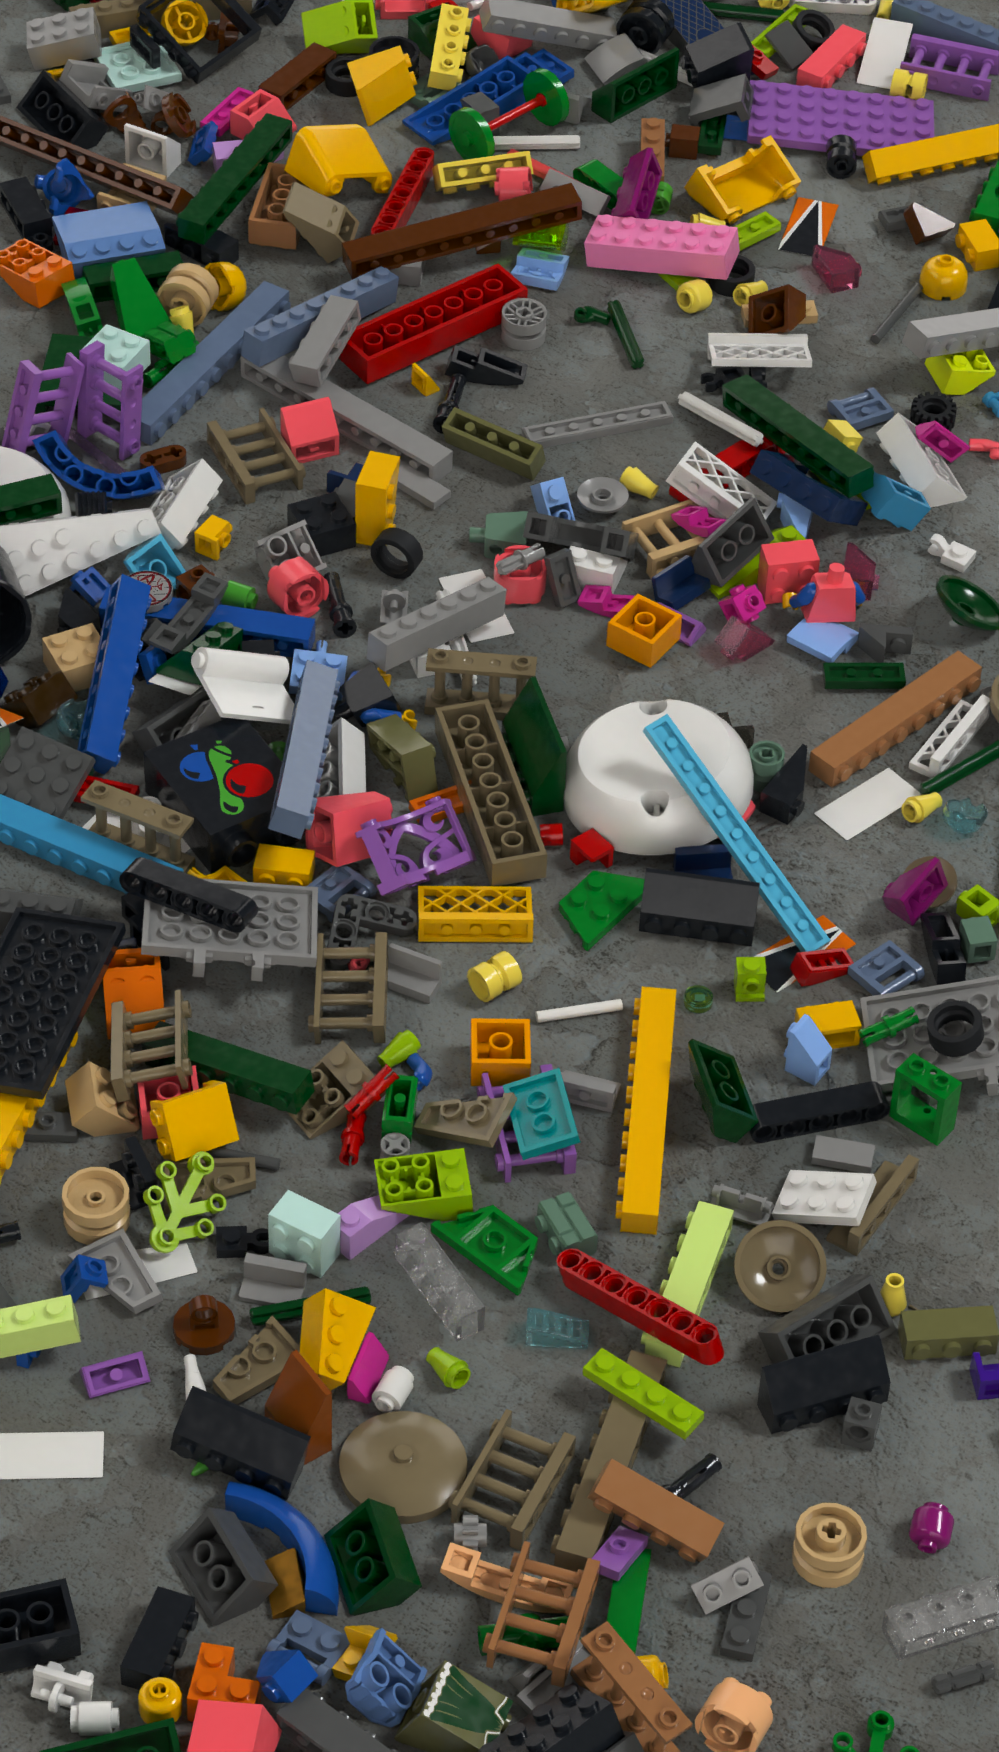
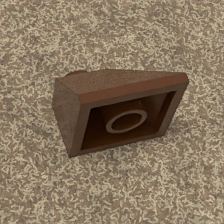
(776, 310)

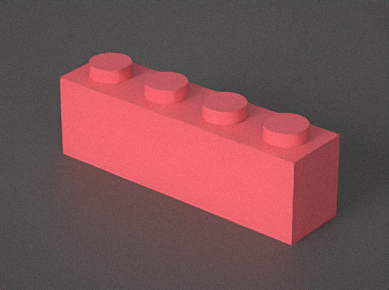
(832, 58)

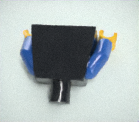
(370, 698)

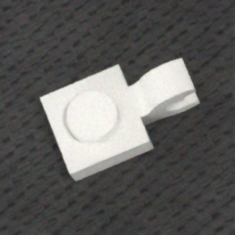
(953, 555)

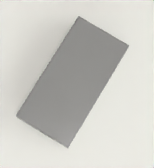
(843, 1154)

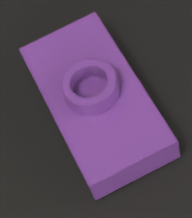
(620, 1552)

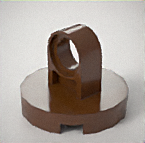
(176, 115)
(204, 1325)

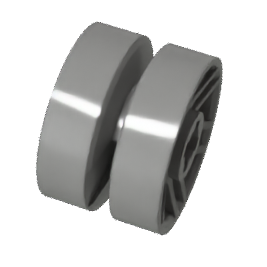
(523, 324)

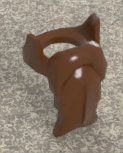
(130, 115)

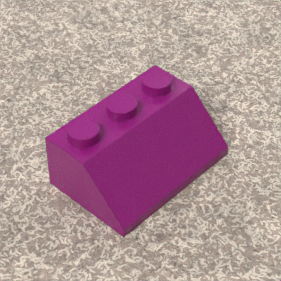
(639, 186)

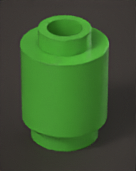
(240, 595)

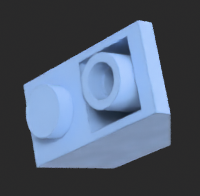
(553, 499)
(807, 1051)

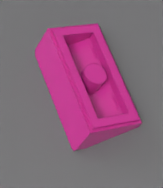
(941, 440)
(367, 1369)

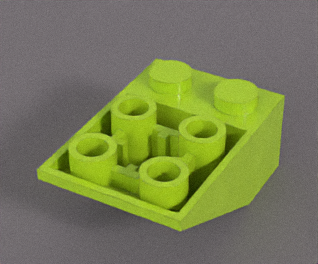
(341, 26)
(425, 1184)

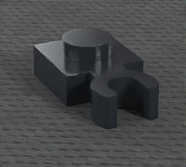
(722, 376)
(235, 1241)

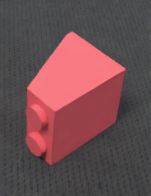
(339, 819)
(233, 1728)

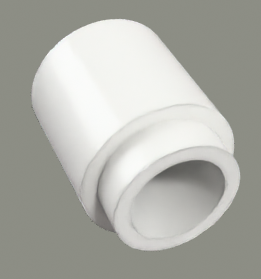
(393, 1389)
(94, 1718)

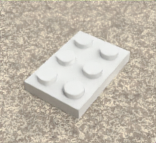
(824, 1197)

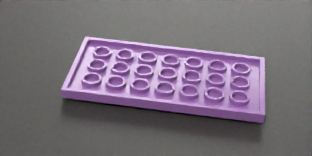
(812, 115)

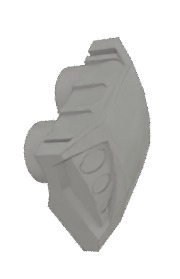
(285, 545)

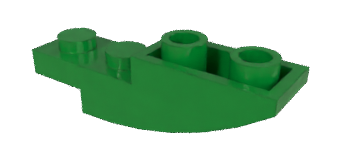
(82, 307)

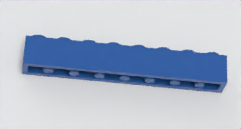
(286, 630)
(114, 672)

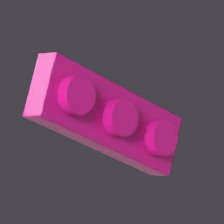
(221, 113)

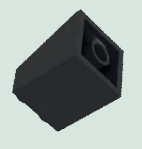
(718, 56)

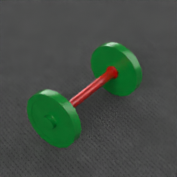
(543, 97)

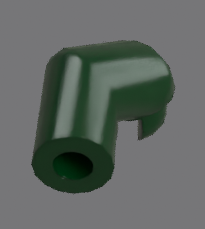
(591, 314)

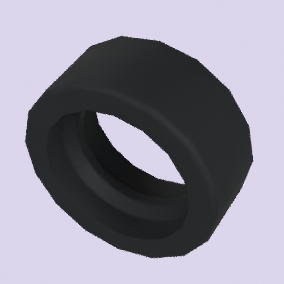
(817, 21)
(337, 85)
(741, 266)
(406, 544)
(956, 1045)

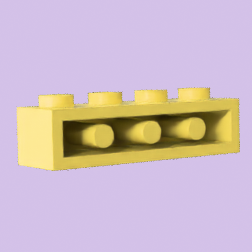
(448, 47)
(476, 171)

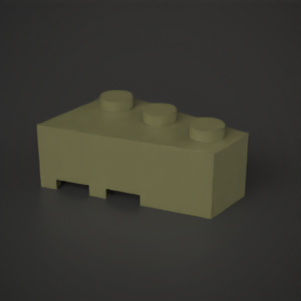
(405, 753)

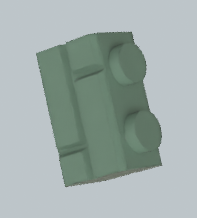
(565, 1225)

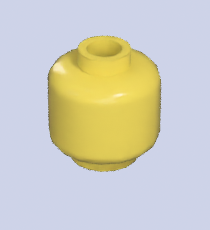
(694, 296)

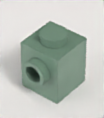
(980, 934)

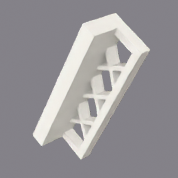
(956, 741)

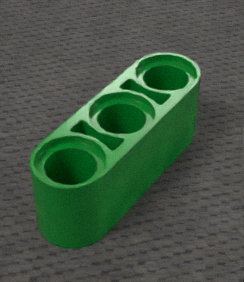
(600, 178)

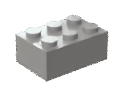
(63, 37)

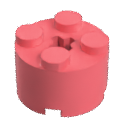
(512, 182)
(522, 585)
(297, 587)

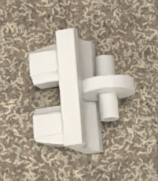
(61, 1687)

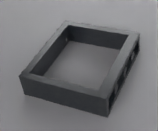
(230, 8)

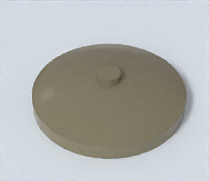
(403, 1463)

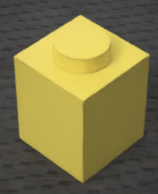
(844, 433)

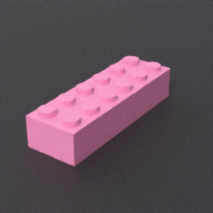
(662, 247)

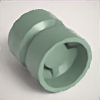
(766, 761)

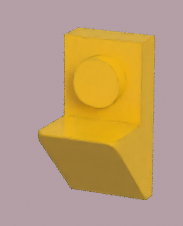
(358, 1638)

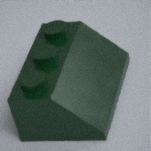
(220, 636)
(721, 1091)
(372, 1558)

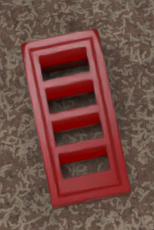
(807, 974)

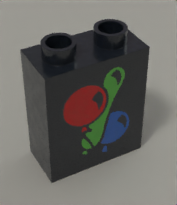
(226, 783)

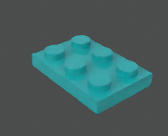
(542, 1114)

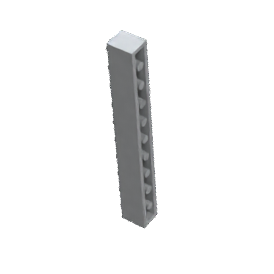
(356, 418)

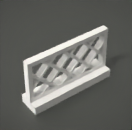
(758, 350)
(708, 490)

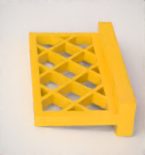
(470, 925)

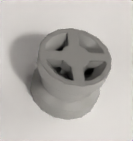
(394, 1145)

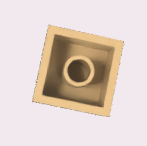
(73, 653)

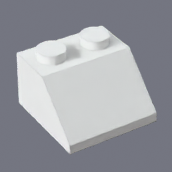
(151, 150)
(597, 568)

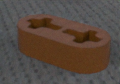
(164, 458)

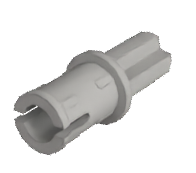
(520, 559)

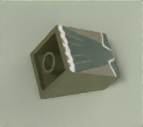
(454, 1713)

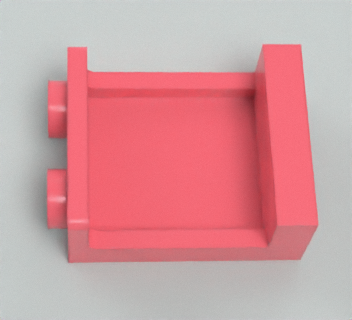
(400, 8)

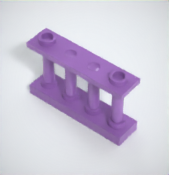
(954, 54)
(27, 395)
(92, 405)
(503, 1160)

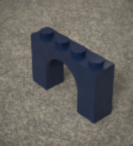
(790, 478)

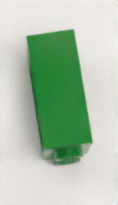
(916, 1114)

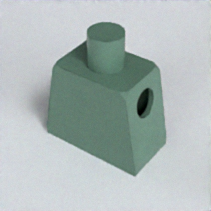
(500, 532)

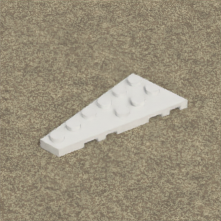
(61, 547)

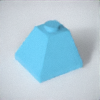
(155, 556)

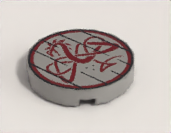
(160, 591)

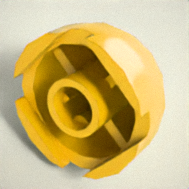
(185, 21)
(944, 277)
(231, 285)

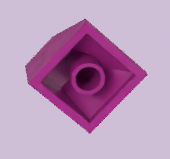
(915, 891)

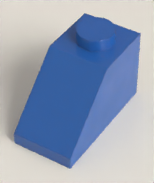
(284, 1675)

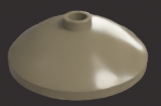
(793, 1249)

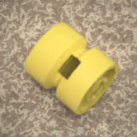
(902, 80)
(494, 976)

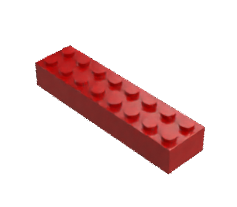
(430, 323)

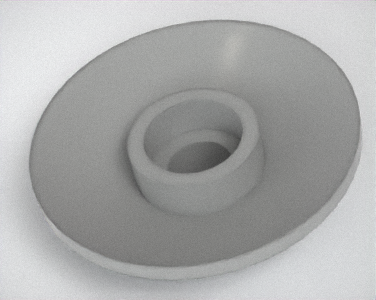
(602, 495)

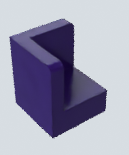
(984, 1378)

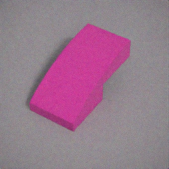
(697, 520)
(602, 601)

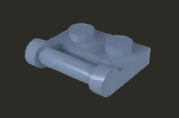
(862, 409)
(338, 882)
(883, 963)
(313, 1640)

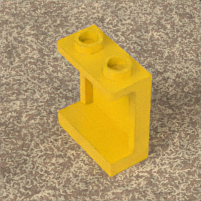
(194, 1121)

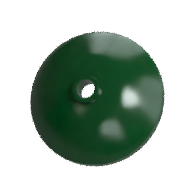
(968, 603)

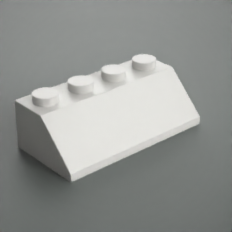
(918, 463)
(184, 501)
(344, 761)

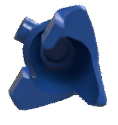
(63, 187)

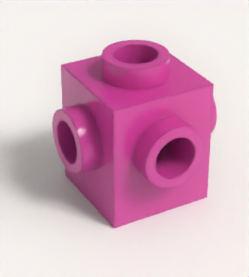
(743, 603)

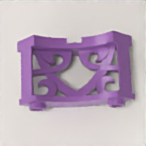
(383, 846)

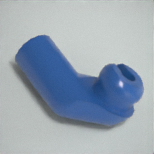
(421, 1070)

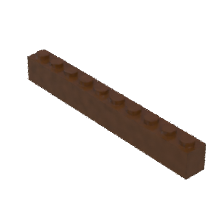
(94, 167)
(463, 230)

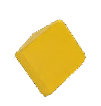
(423, 381)

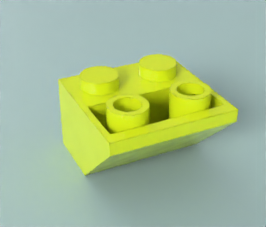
(960, 371)

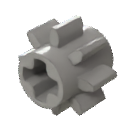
(470, 1533)

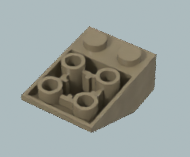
(320, 220)
(335, 1083)

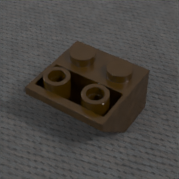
(39, 698)

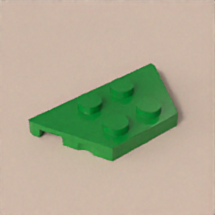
(600, 904)
(491, 1243)

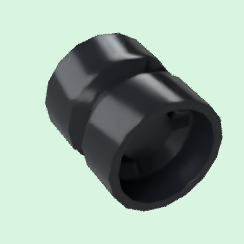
(841, 156)

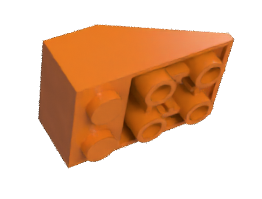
(34, 272)
(136, 982)

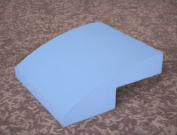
(540, 268)
(823, 639)

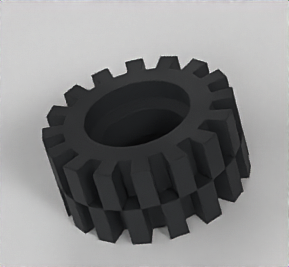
(942, 410)

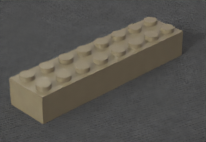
(495, 799)

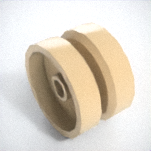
(189, 286)
(95, 1204)
(829, 1545)

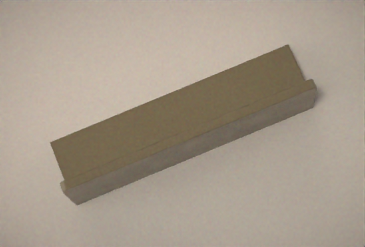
(889, 1189)

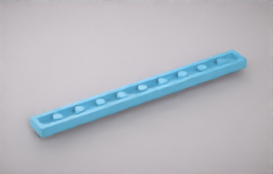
(736, 835)

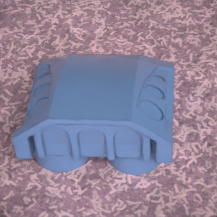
(384, 1681)

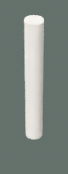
(579, 1010)

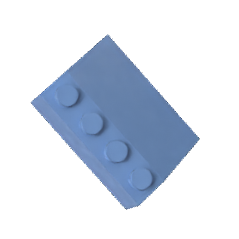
(108, 235)

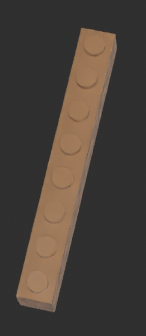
(895, 719)

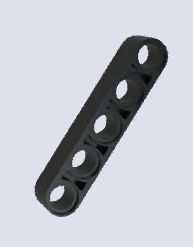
(188, 894)
(819, 1111)

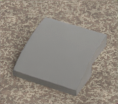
(615, 58)

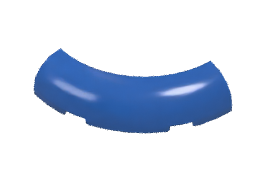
(87, 478)
(296, 1532)

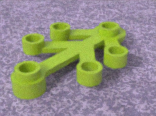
(179, 1204)

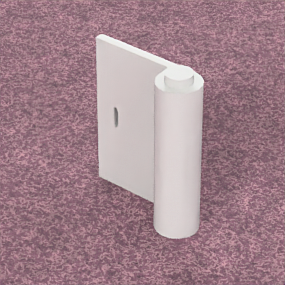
(245, 684)

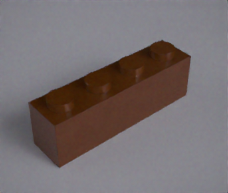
(299, 75)

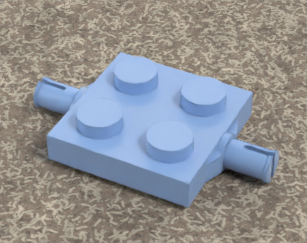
(319, 656)

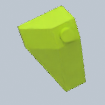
(749, 573)

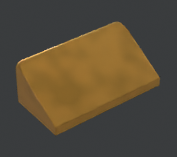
(289, 1593)

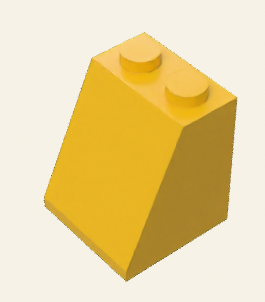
(382, 82)

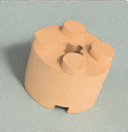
(734, 1717)

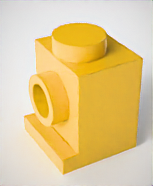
(213, 537)

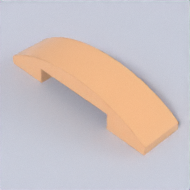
(492, 1581)

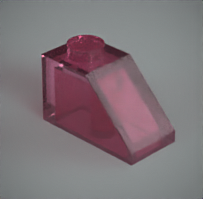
(836, 268)
(861, 569)
(742, 639)

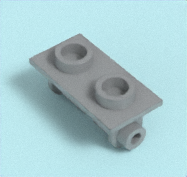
(150, 98)
(746, 1207)
(727, 1584)

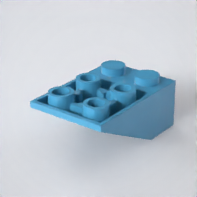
(896, 502)

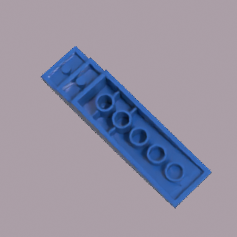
(499, 82)

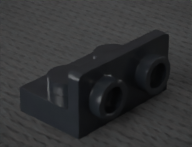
(136, 1171)

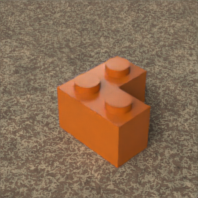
(215, 1679)

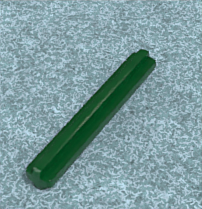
(744, 12)
(625, 334)
(961, 769)
(294, 1308)

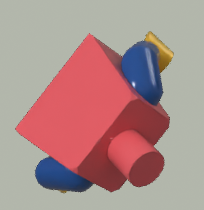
(827, 597)

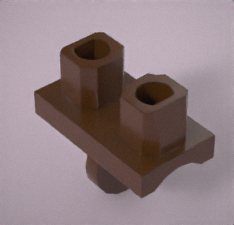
(224, 31)

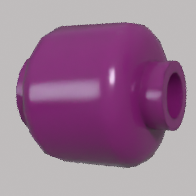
(931, 1527)

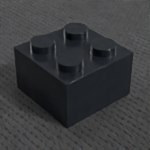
(327, 522)

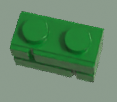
(171, 342)
(400, 1107)

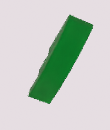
(628, 1600)

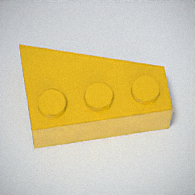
(376, 496)
(333, 1334)

